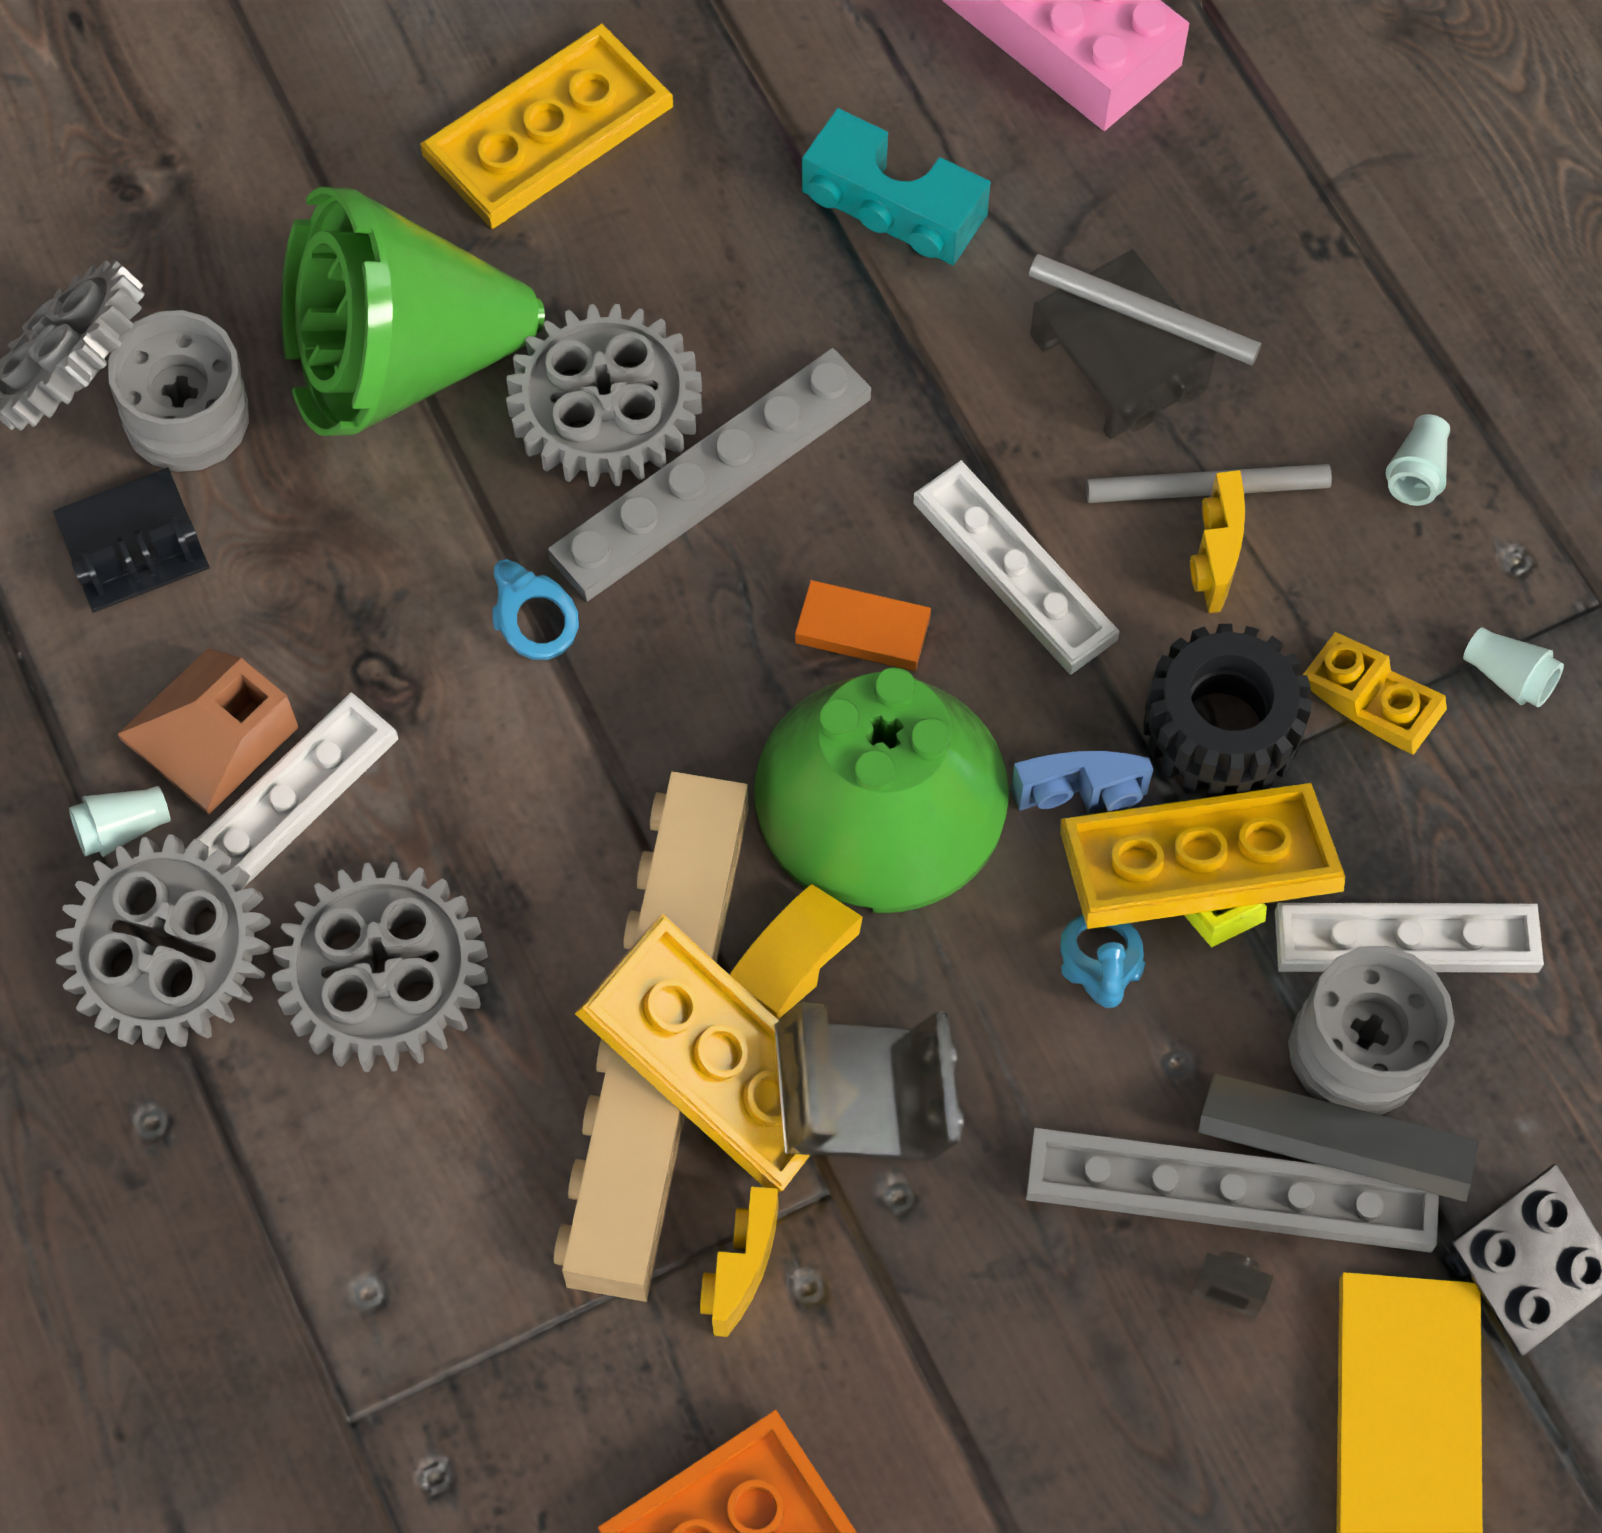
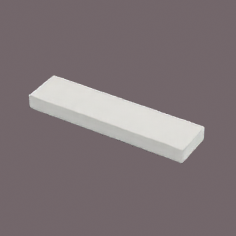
(1016, 567)
(300, 786)
(1439, 934)

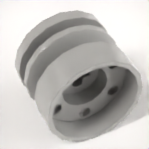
(179, 390)
(1391, 1005)

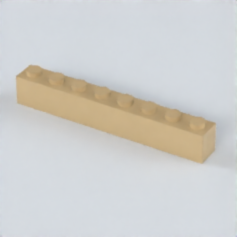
(631, 1124)

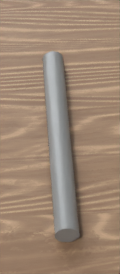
(1145, 309)
(1201, 483)

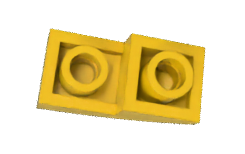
(1221, 540)
(1365, 690)
(792, 949)
(738, 1274)

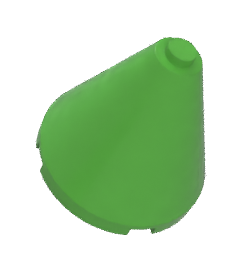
(388, 312)

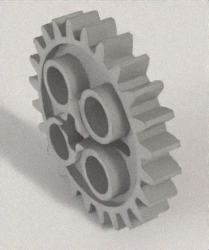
(66, 343)
(610, 439)
(142, 996)
(385, 1020)

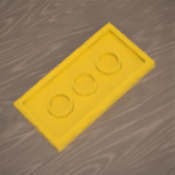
(546, 125)
(1201, 855)
(698, 1045)
(1409, 1406)

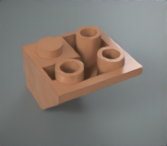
(211, 727)

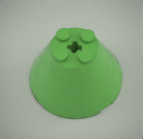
(881, 792)

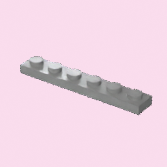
(709, 474)
(1228, 1190)

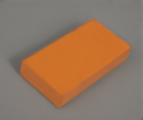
(863, 625)

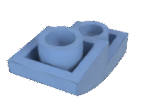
(1100, 777)

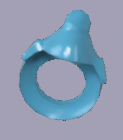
(514, 588)
(1114, 969)

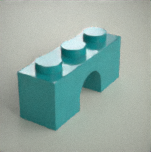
(929, 213)

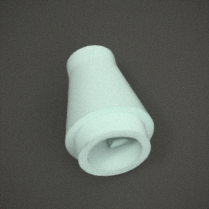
(1420, 464)
(1517, 667)
(117, 818)

